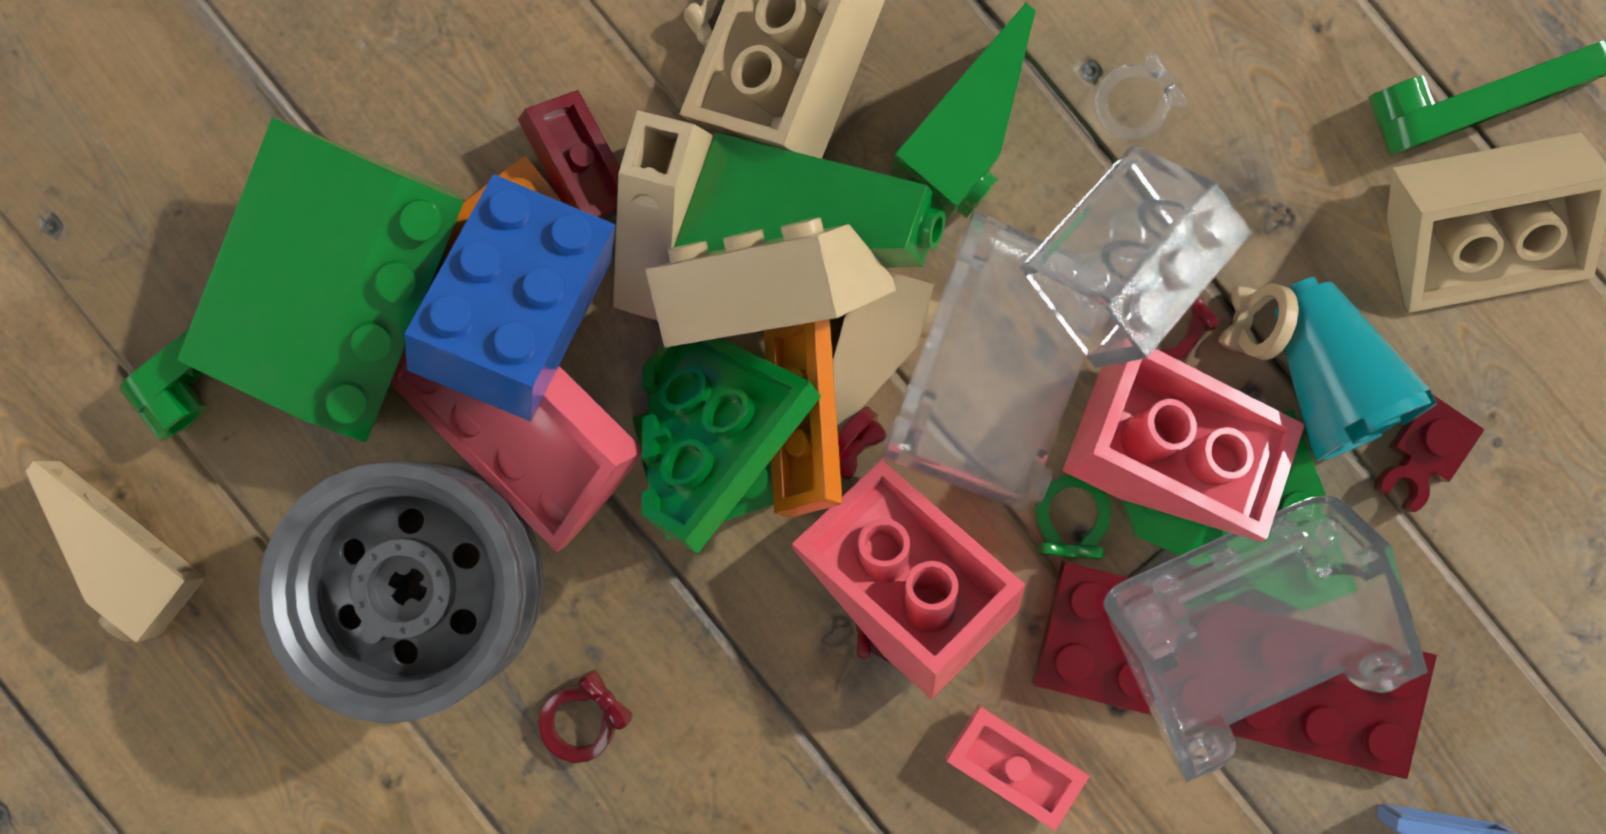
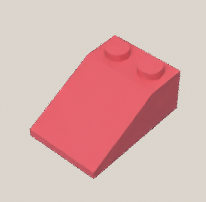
(1185, 445)
(910, 578)

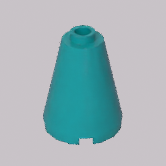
(1347, 374)

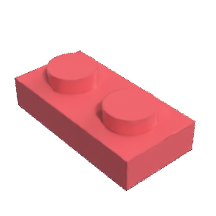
(1016, 767)

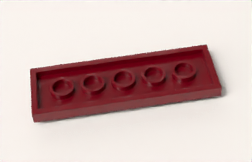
(1325, 721)

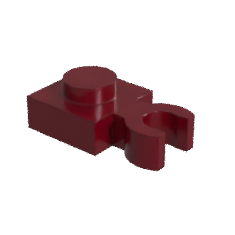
(1430, 447)

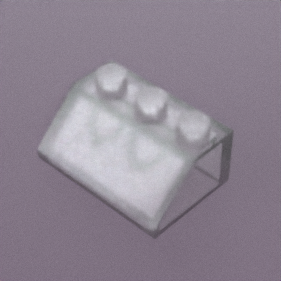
(1135, 255)

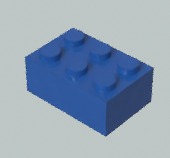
(509, 297)

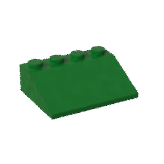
(320, 279)

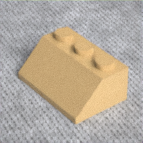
(780, 70)
(1497, 221)
(764, 283)

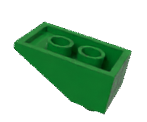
(968, 126)

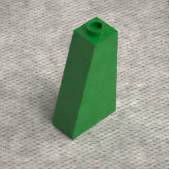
(767, 187)

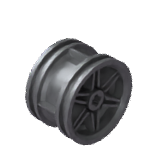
(310, 581)

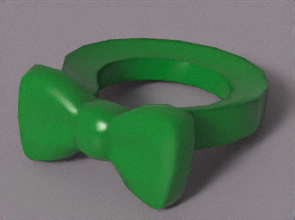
(1088, 546)

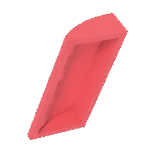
(546, 469)

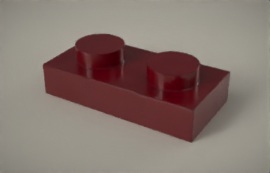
(573, 153)

